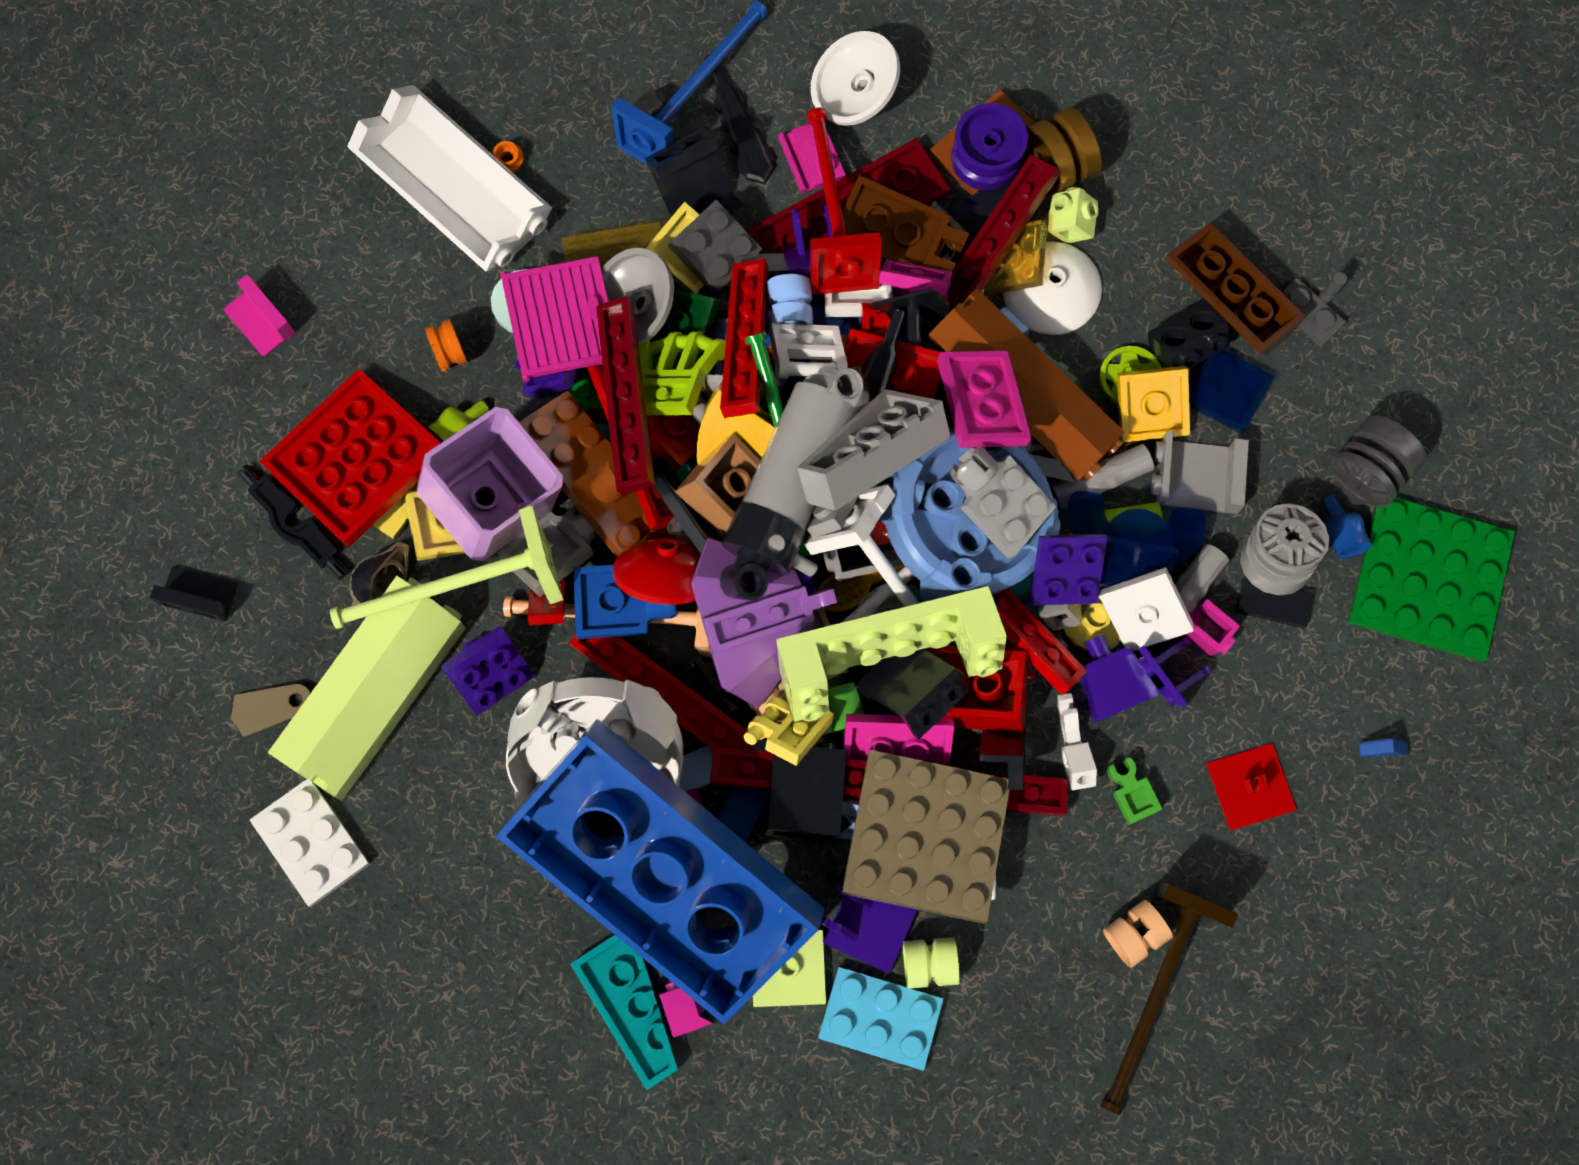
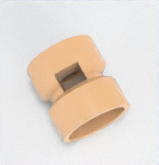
(1126, 939)

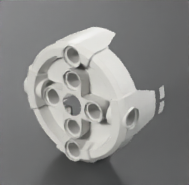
(559, 713)

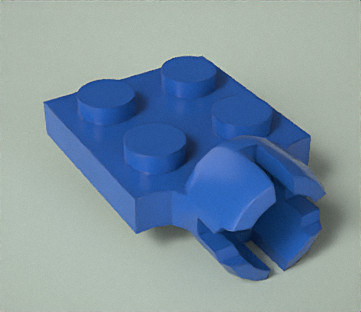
(607, 611)

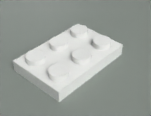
(309, 842)

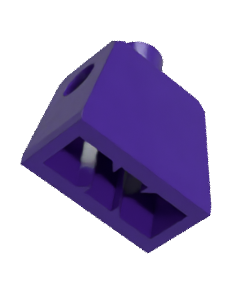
(1114, 680)

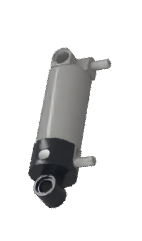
(774, 510)

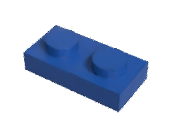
(743, 810)

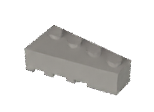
(872, 447)

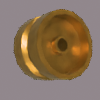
(1067, 145)

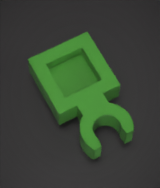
(1135, 797)

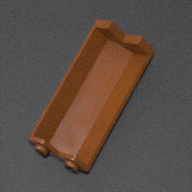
(1054, 406)

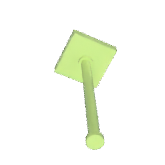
(536, 557)

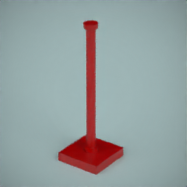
(843, 260)

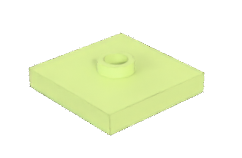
(798, 980)

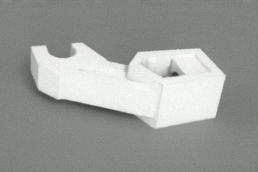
(1076, 755)

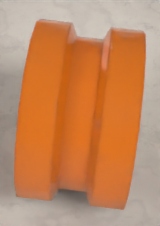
(445, 345)

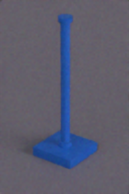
(645, 135)

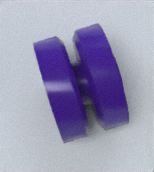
(989, 146)

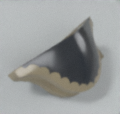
(377, 572)

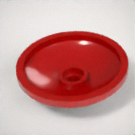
(658, 571)

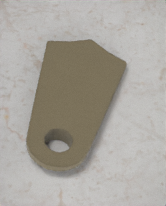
(265, 708)

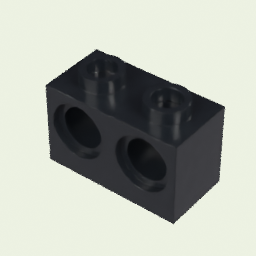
(1189, 337)

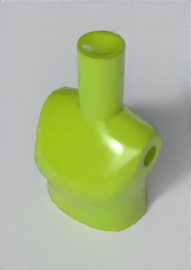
(454, 420)

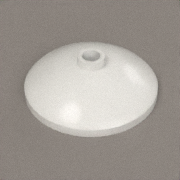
(848, 67)
(1061, 305)

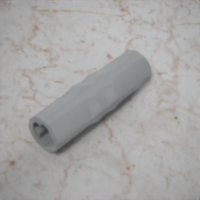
(1111, 474)
(1200, 575)

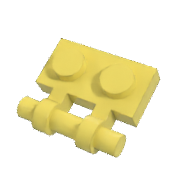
(790, 738)

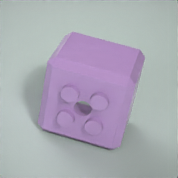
(493, 458)

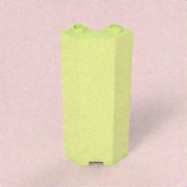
(367, 691)

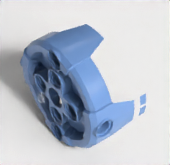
(937, 536)

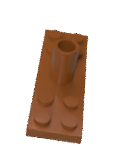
(588, 473)

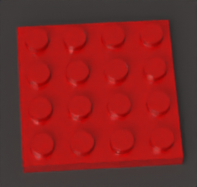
(352, 457)

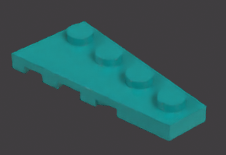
(626, 1000)

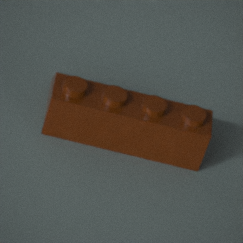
(1236, 288)

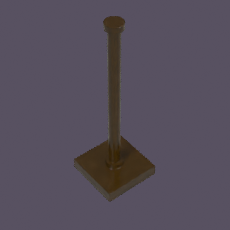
(1192, 910)

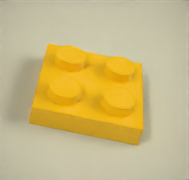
(1153, 403)

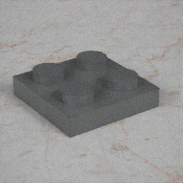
(713, 245)

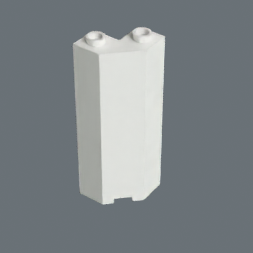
(450, 178)

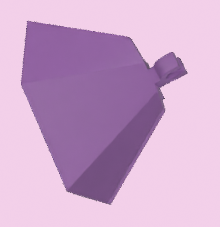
(746, 631)

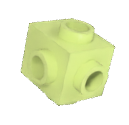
(1073, 215)

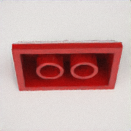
(994, 700)

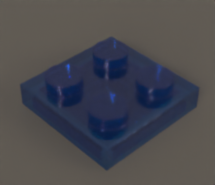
(1229, 390)

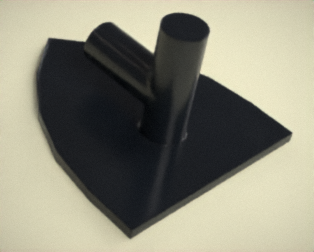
(921, 310)

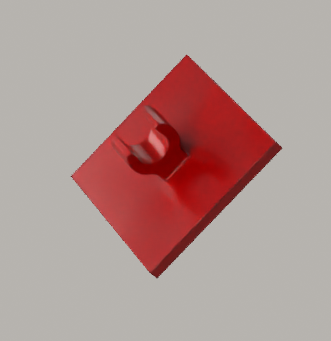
(1251, 786)

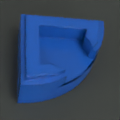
(1384, 748)

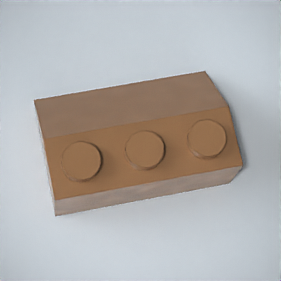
(720, 483)

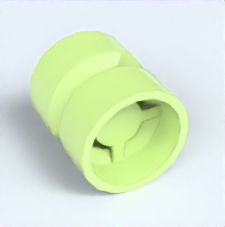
(931, 962)

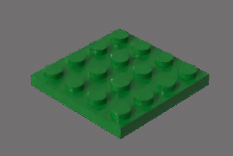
(1432, 578)

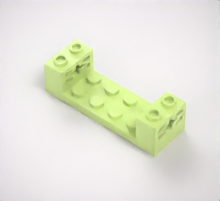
(962, 617)

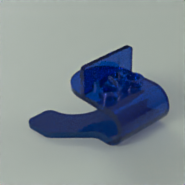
(1135, 538)

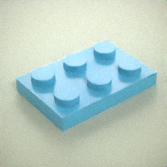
(881, 1018)

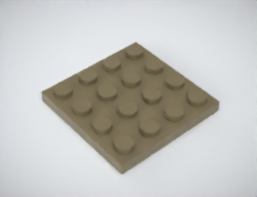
(927, 837)

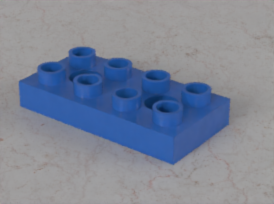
(661, 872)

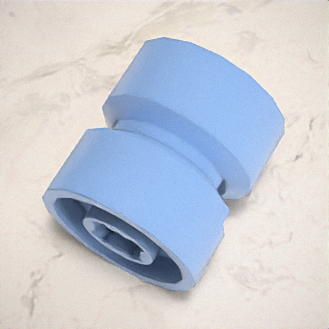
(789, 300)

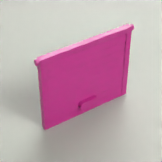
(556, 316)

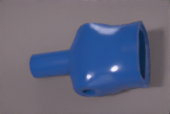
(1345, 530)

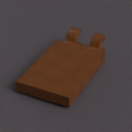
(906, 227)

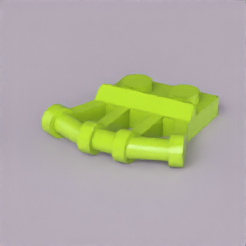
(677, 390)

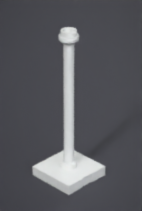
(857, 531)

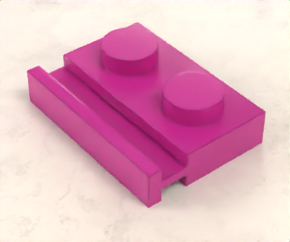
(803, 159)

